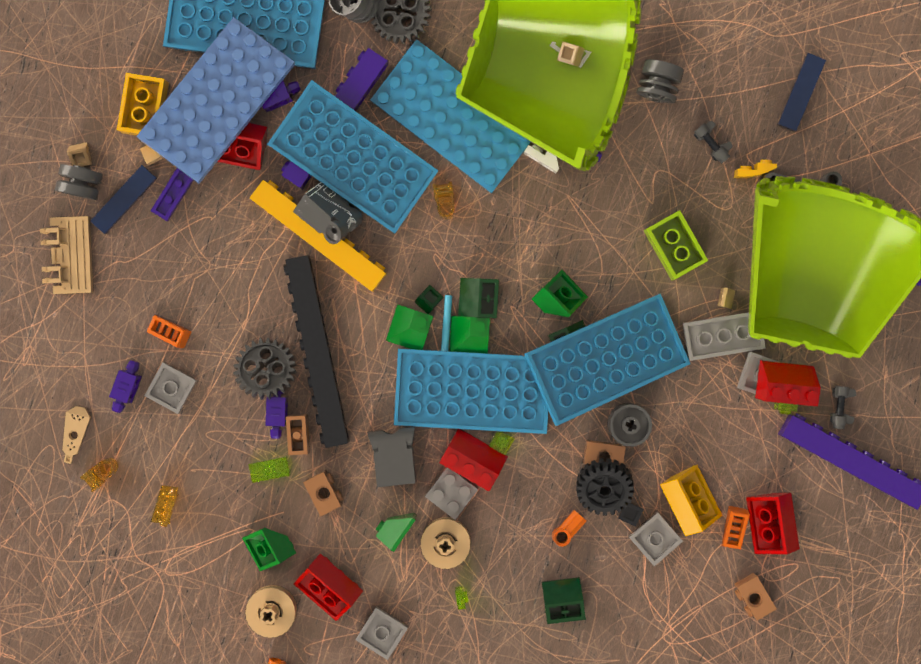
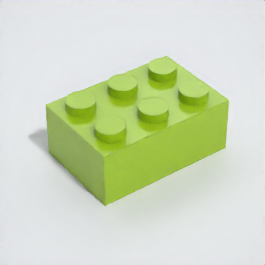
(675, 245)

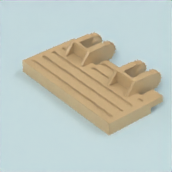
(72, 255)

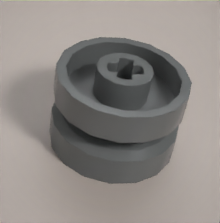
(78, 181)
(640, 427)

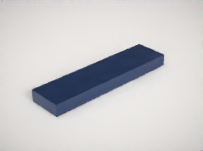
(801, 92)
(123, 199)

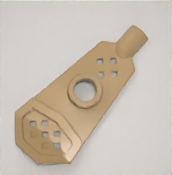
(74, 425)

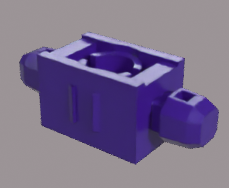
(281, 96)
(125, 386)
(276, 414)

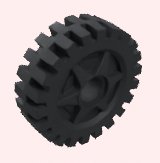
(600, 474)

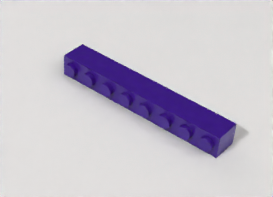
(352, 93)
(851, 460)

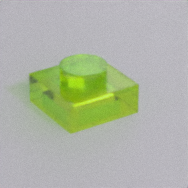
(785, 408)
(501, 442)
(461, 597)

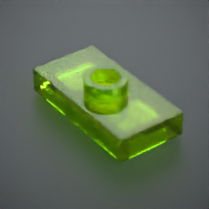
(269, 469)

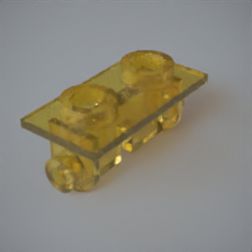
(164, 504)

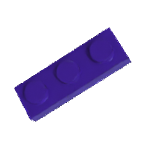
(172, 195)

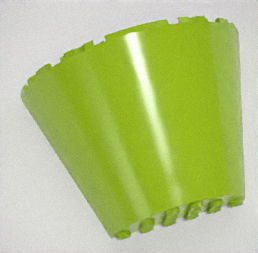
(553, 104)
(828, 265)

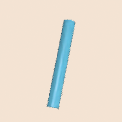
(446, 323)

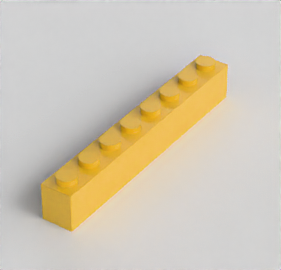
(342, 253)

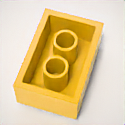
(140, 101)

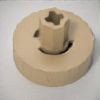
(433, 548)
(258, 608)

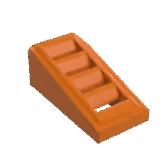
(179, 337)
(740, 512)

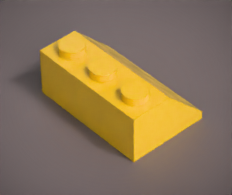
(691, 500)

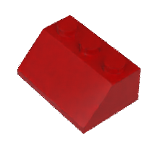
(247, 148)
(787, 383)
(473, 459)
(773, 523)
(328, 587)

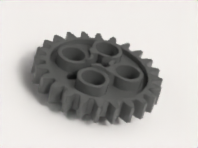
(397, 29)
(253, 356)

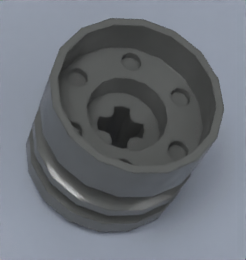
(355, 10)
(661, 76)

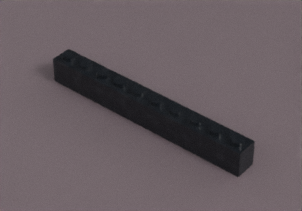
(317, 351)

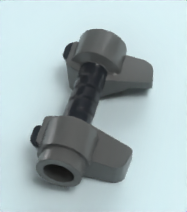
(719, 152)
(838, 418)

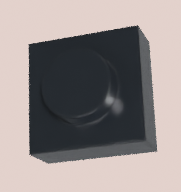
(631, 514)

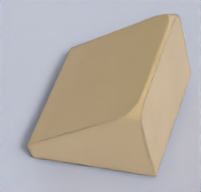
(570, 54)
(79, 155)
(150, 155)
(726, 298)

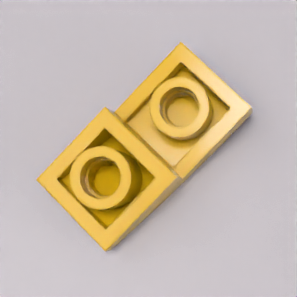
(760, 168)

